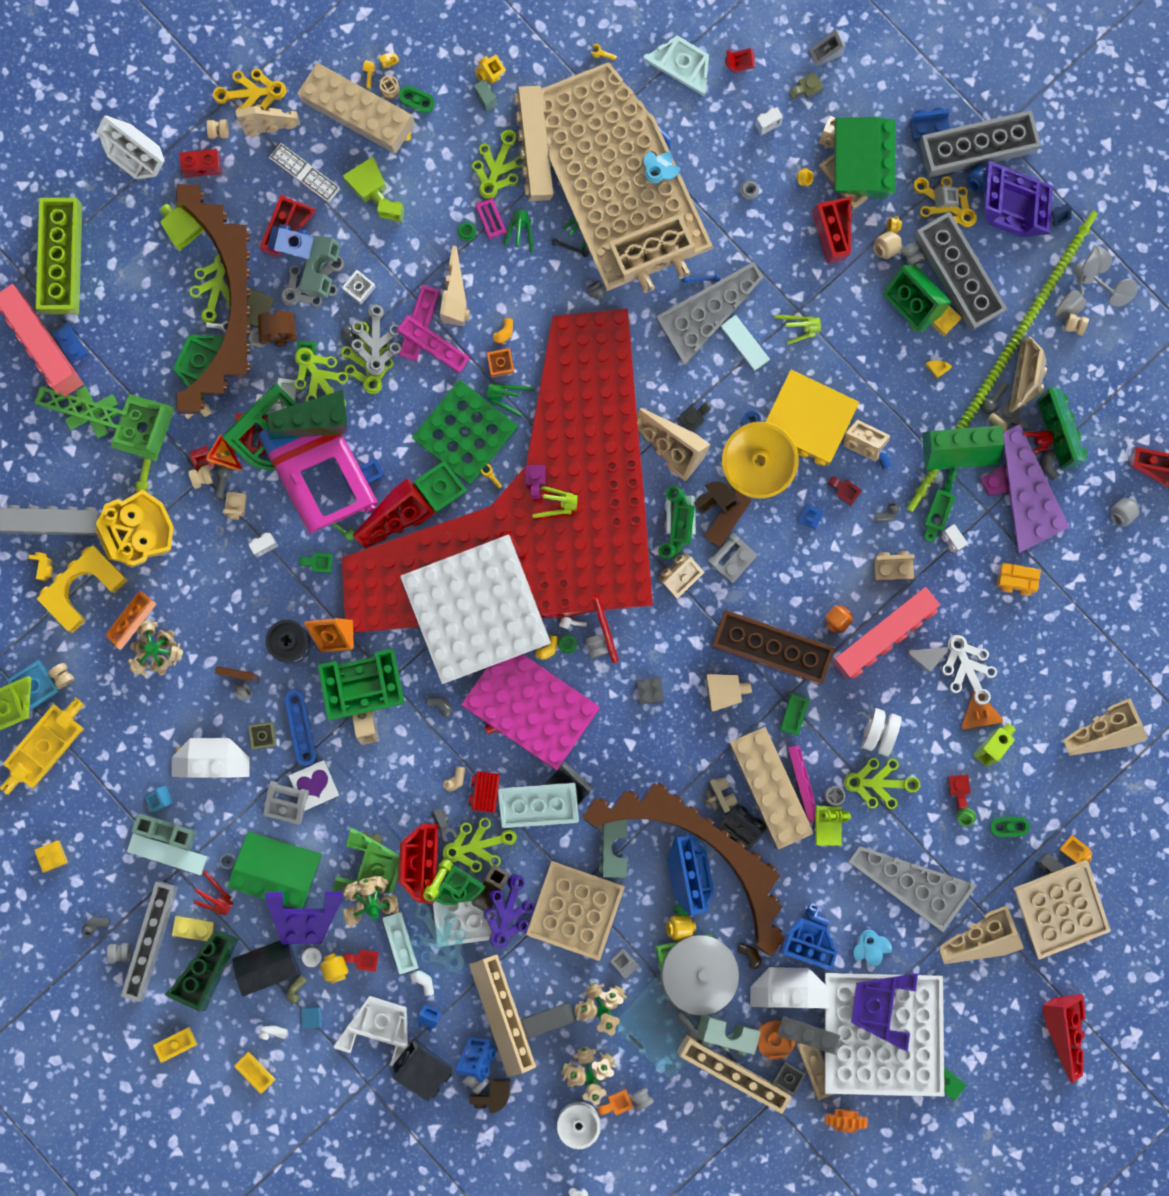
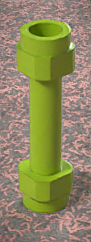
(142, 484)
(431, 891)

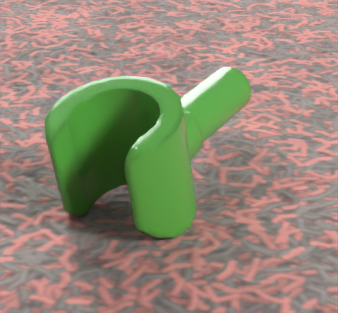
(348, 534)

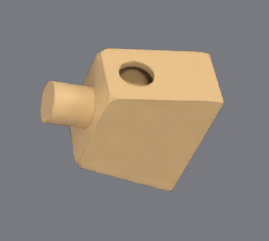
(725, 690)
(366, 728)

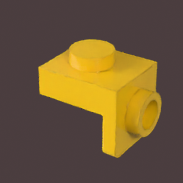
(44, 569)

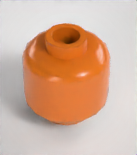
(838, 619)

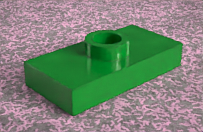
(794, 714)
(952, 1085)

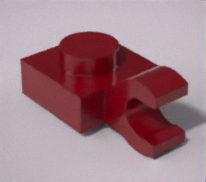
(846, 491)

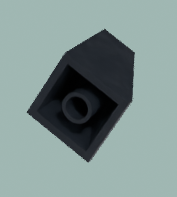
(421, 1070)

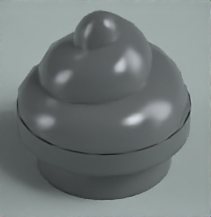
(597, 290)

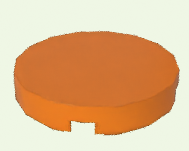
(771, 1044)

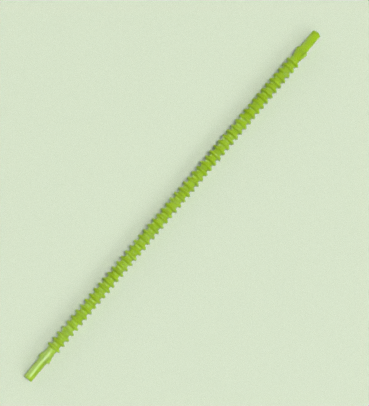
(1048, 287)

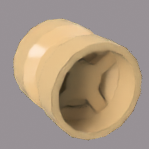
(389, 92)
(217, 129)
(1076, 324)
(202, 476)
(61, 675)

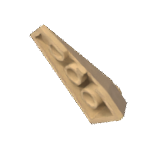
(454, 304)
(1113, 730)
(989, 938)

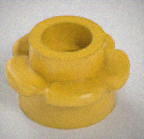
(805, 177)
(894, 224)

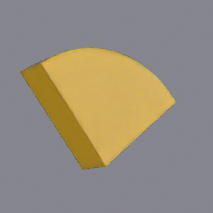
(388, 60)
(938, 367)

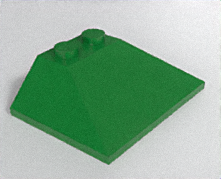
(361, 685)

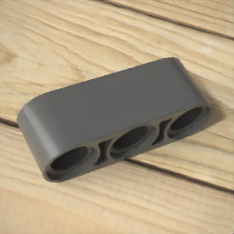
(548, 1020)

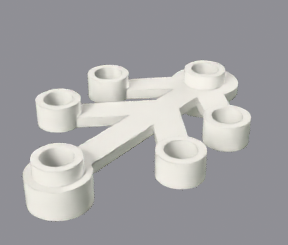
(967, 667)

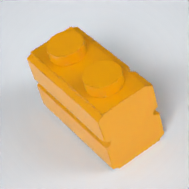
(1018, 578)

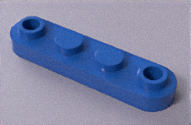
(300, 728)

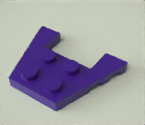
(302, 925)
(874, 1007)

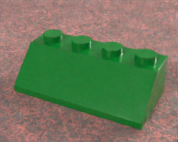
(962, 447)

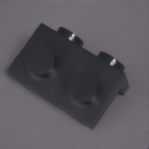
(567, 774)

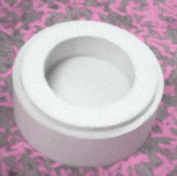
(311, 957)

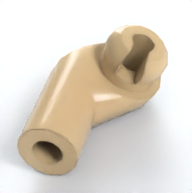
(456, 781)

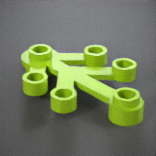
(497, 168)
(217, 285)
(317, 376)
(366, 380)
(877, 783)
(475, 845)

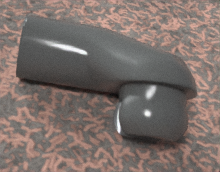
(1048, 463)
(889, 514)
(442, 704)
(93, 924)

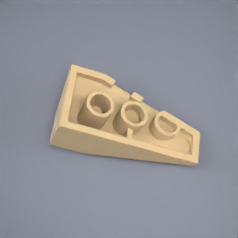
(677, 445)

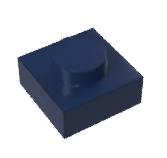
(1061, 214)

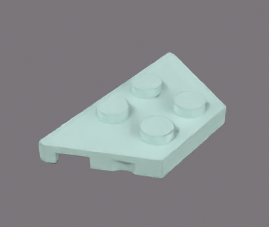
(681, 62)

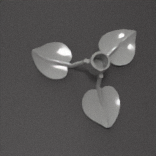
(1097, 262)

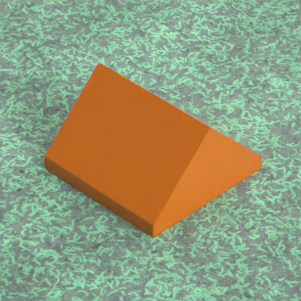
(331, 634)

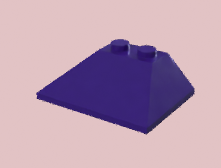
(1017, 202)

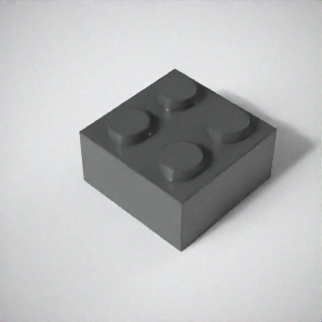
(650, 691)
(1048, 863)
(789, 1078)

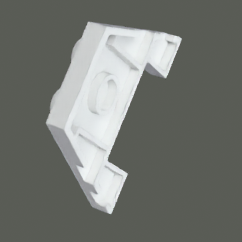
(378, 1021)

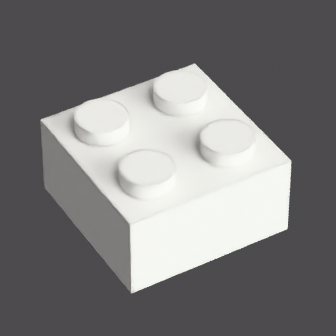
(768, 121)
(358, 287)
(953, 538)
(263, 544)

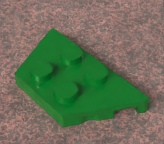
(196, 357)

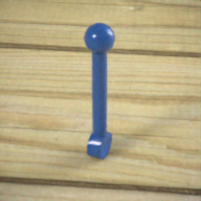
(716, 278)

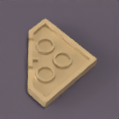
(257, 121)

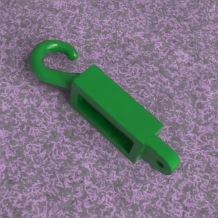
(940, 505)

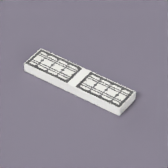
(304, 173)

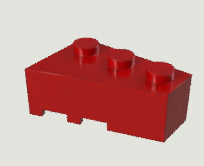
(290, 214)
(833, 228)
(1151, 464)

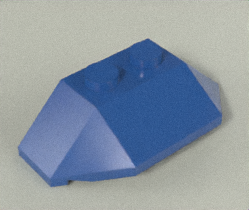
(690, 875)
(809, 943)

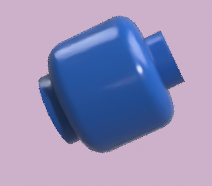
(977, 178)

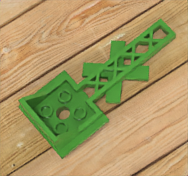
(127, 433)

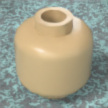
(887, 245)

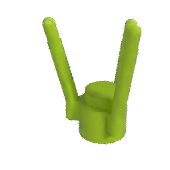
(810, 325)
(567, 500)

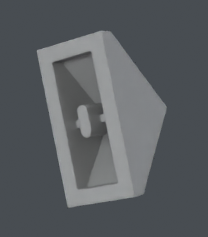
(828, 48)
(927, 658)

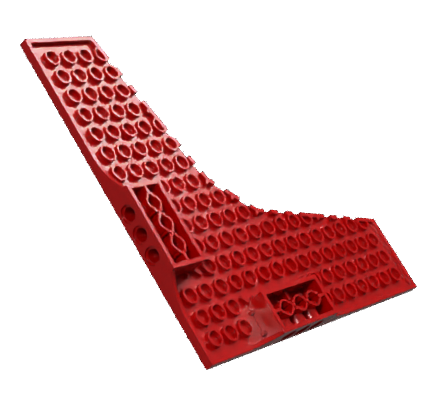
(591, 449)

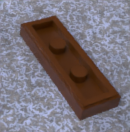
(725, 522)

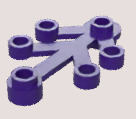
(507, 914)

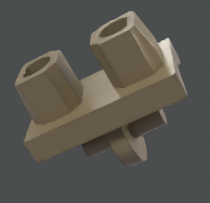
(725, 803)

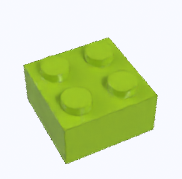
(390, 210)

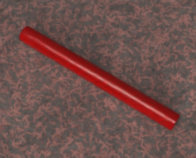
(605, 628)

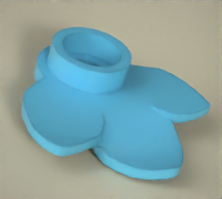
(661, 165)
(871, 951)

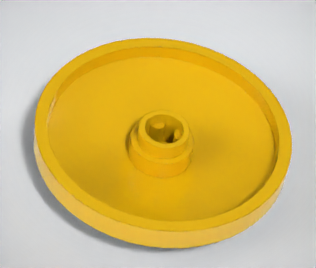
(760, 460)

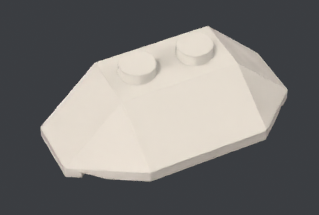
(130, 148)
(210, 759)
(789, 989)

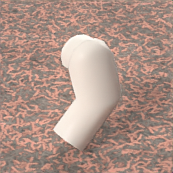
(425, 980)
(274, 1030)

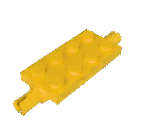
(43, 746)

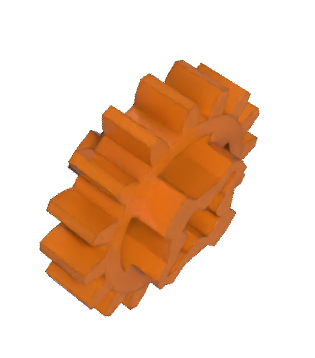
(846, 1120)

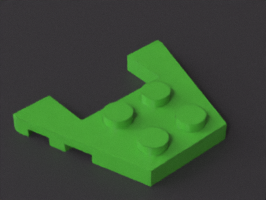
(375, 862)

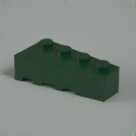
(311, 418)
(204, 972)

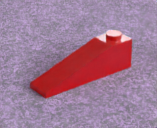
(398, 510)
(1064, 1023)

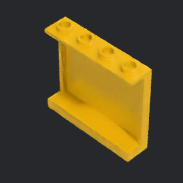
(812, 416)

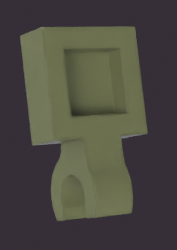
(808, 86)

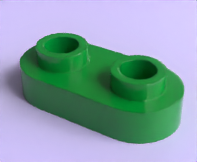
(417, 100)
(1008, 826)

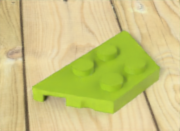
(15, 702)

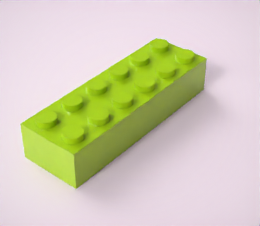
(59, 256)

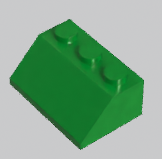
(916, 297)

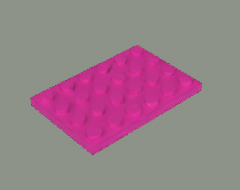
(531, 708)

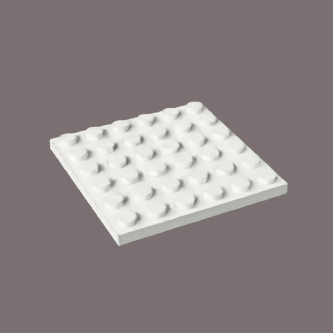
(475, 609)
(873, 1065)

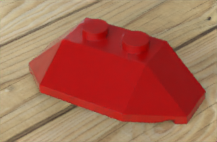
(418, 861)

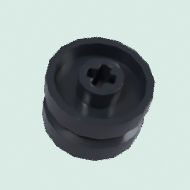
(280, 633)

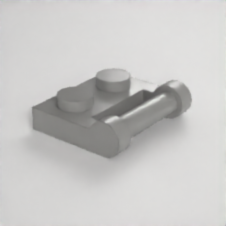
(738, 561)
(285, 809)

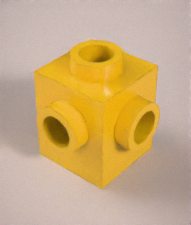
(489, 69)

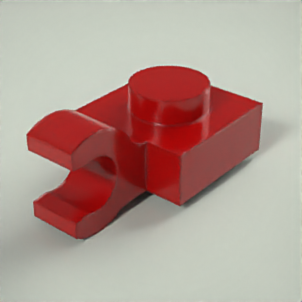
(959, 787)
(366, 959)

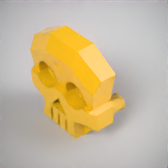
(149, 523)

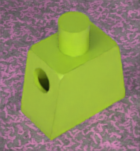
(366, 181)
(179, 226)
(995, 745)

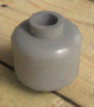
(1124, 512)

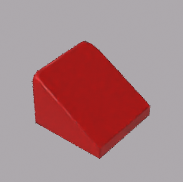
(199, 456)

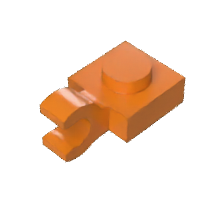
(618, 1103)

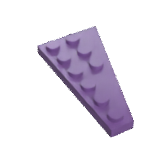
(1031, 498)

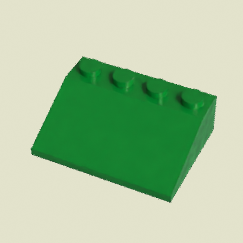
(864, 156)
(1060, 422)
(275, 867)

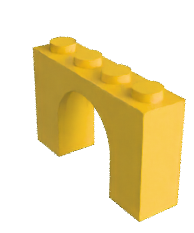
(56, 597)

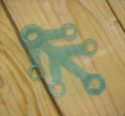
(441, 941)

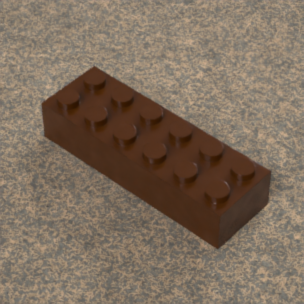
(773, 647)

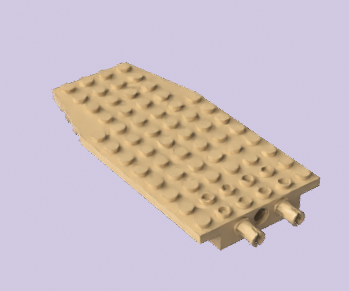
(598, 154)

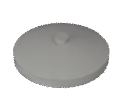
(699, 975)

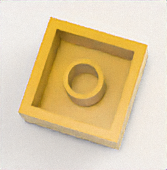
(946, 321)
(51, 856)

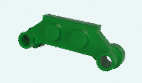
(681, 523)

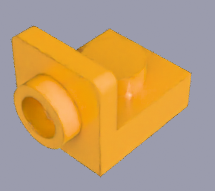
(1076, 850)

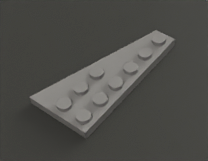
(700, 316)
(921, 889)

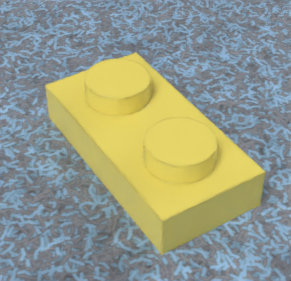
(192, 928)

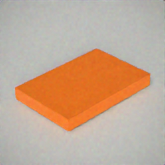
(130, 620)

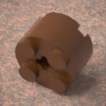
(277, 328)

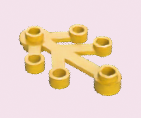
(252, 90)
(959, 212)

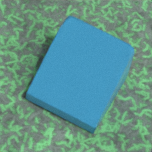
(158, 799)
(311, 1017)

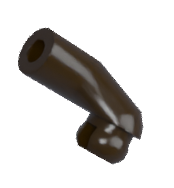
(752, 953)

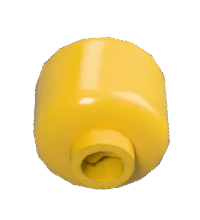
(680, 927)
(333, 968)

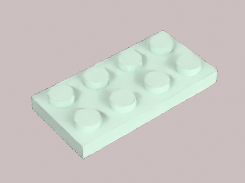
(538, 805)

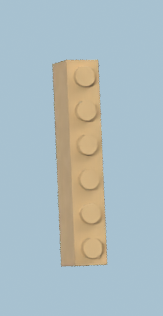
(534, 143)
(502, 1015)
(734, 1074)

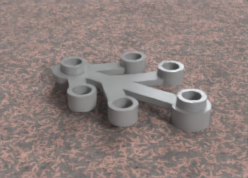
(298, 297)
(375, 342)

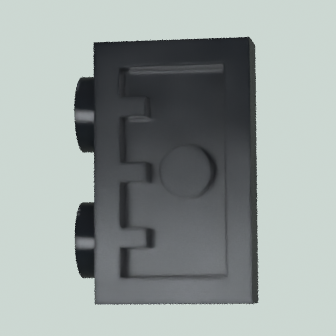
(743, 826)

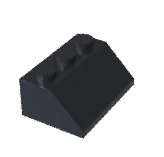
(265, 967)

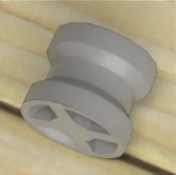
(641, 1099)

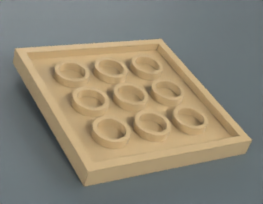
(1062, 909)
(575, 910)

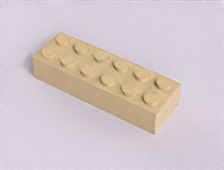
(356, 108)
(771, 788)

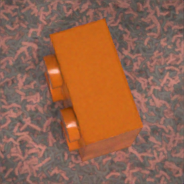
(500, 362)

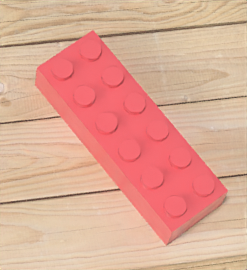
(38, 342)
(885, 633)

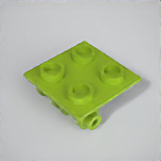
(829, 825)

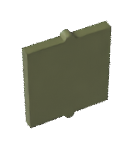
(258, 304)

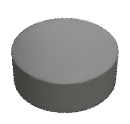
(254, 339)

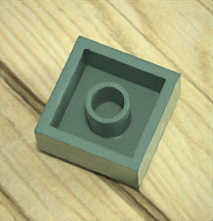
(485, 95)

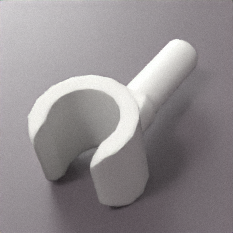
(218, 326)
(565, 623)

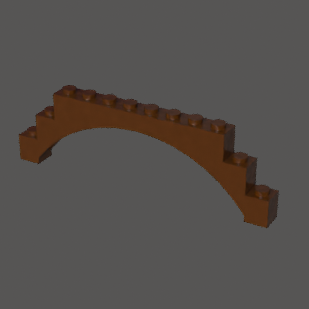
(231, 246)
(752, 873)

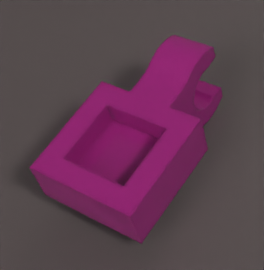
(535, 478)

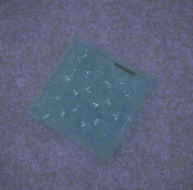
(655, 1029)

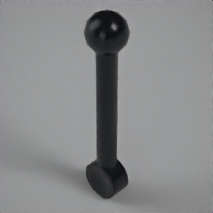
(584, 253)

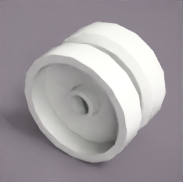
(880, 732)
(582, 1136)

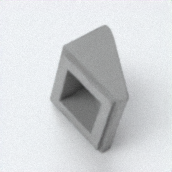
(946, 197)
(624, 963)

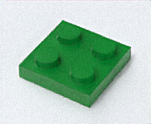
(440, 487)

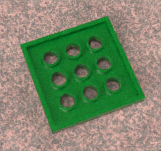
(448, 407)

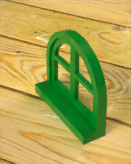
(249, 418)

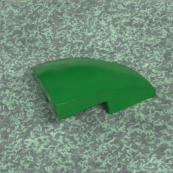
(458, 888)

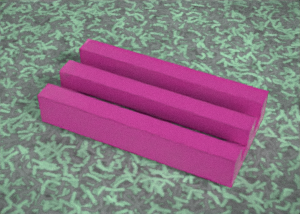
(496, 233)

